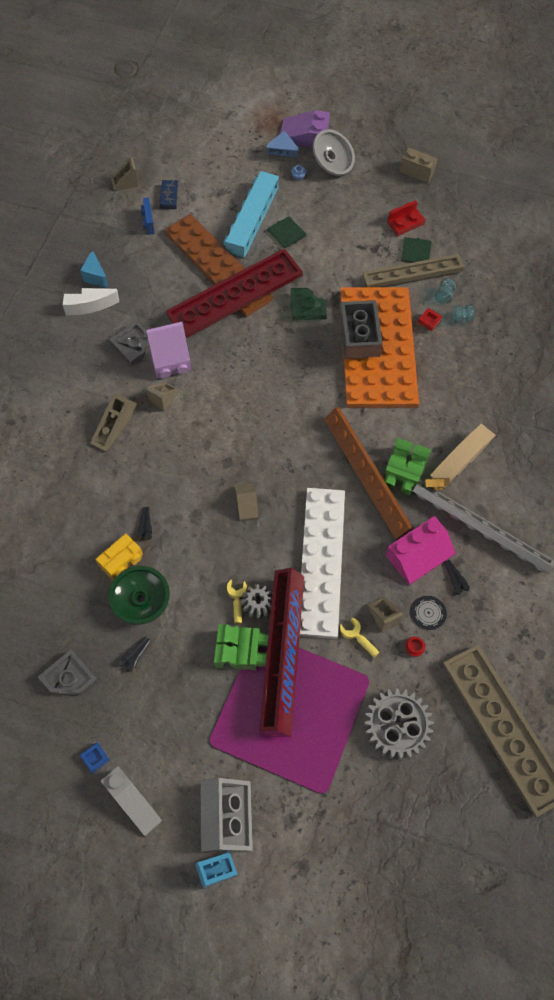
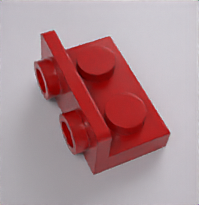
(405, 218)

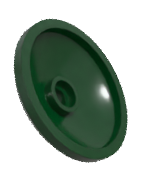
(137, 583)

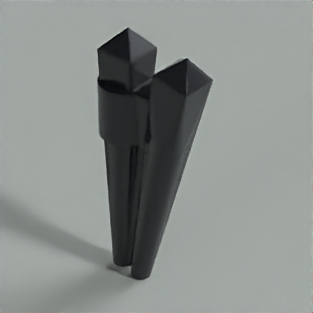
(145, 525)
(457, 580)
(133, 656)

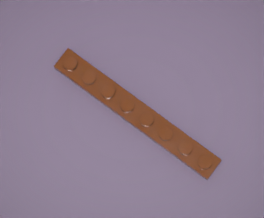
(368, 474)

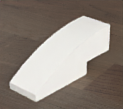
(89, 301)

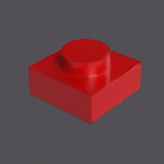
(430, 319)

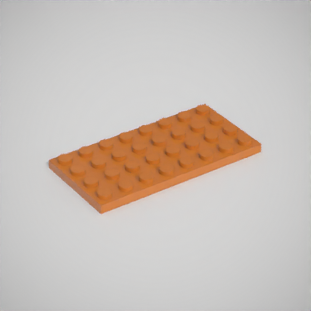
(392, 377)

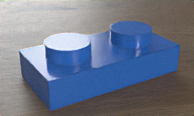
(147, 221)

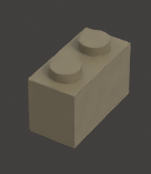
(418, 165)

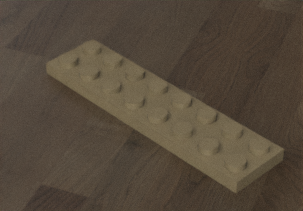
(504, 728)

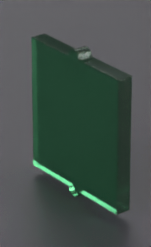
(286, 232)
(415, 250)

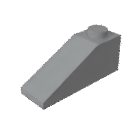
(131, 801)

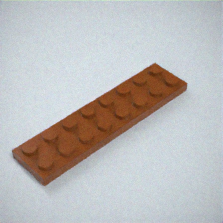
(208, 255)

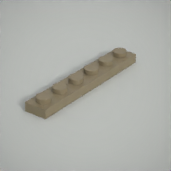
(413, 271)

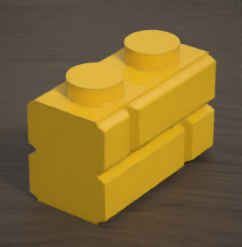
(119, 556)

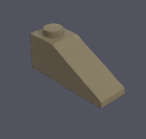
(113, 421)

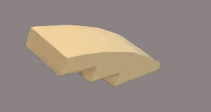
(464, 453)

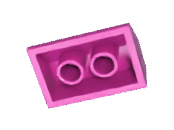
(421, 550)

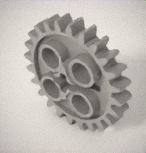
(405, 742)

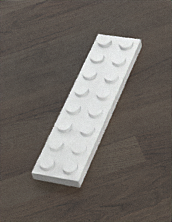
(322, 562)

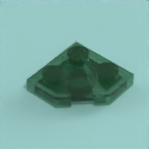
(307, 305)

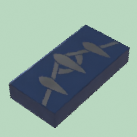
(169, 194)

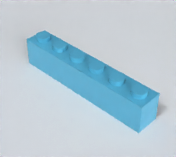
(252, 214)

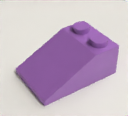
(306, 126)

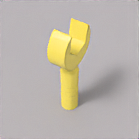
(237, 595)
(351, 634)

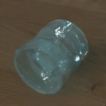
(446, 290)
(463, 313)

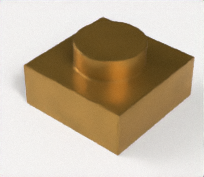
(437, 483)

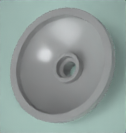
(333, 152)

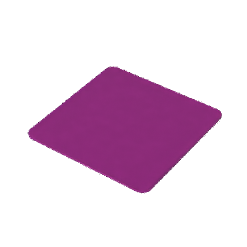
(323, 718)

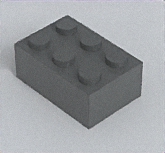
(360, 329)

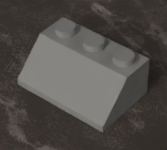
(226, 815)

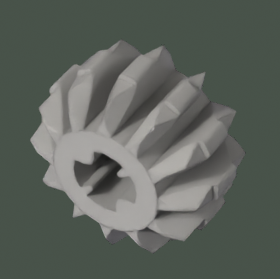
(250, 604)

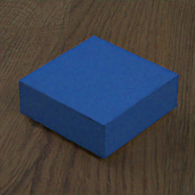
(94, 757)

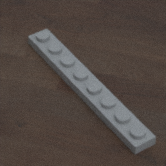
(488, 529)

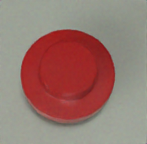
(415, 646)

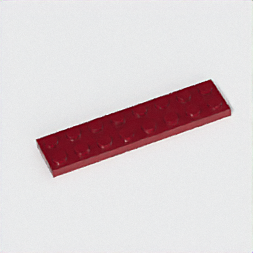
(235, 292)

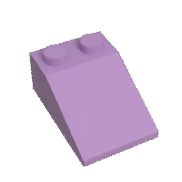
(169, 350)

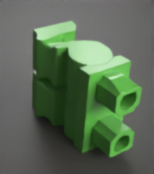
(402, 472)
(245, 647)

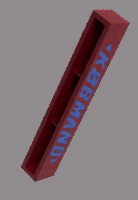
(282, 654)

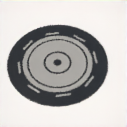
(428, 612)

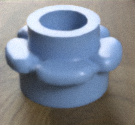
(298, 172)

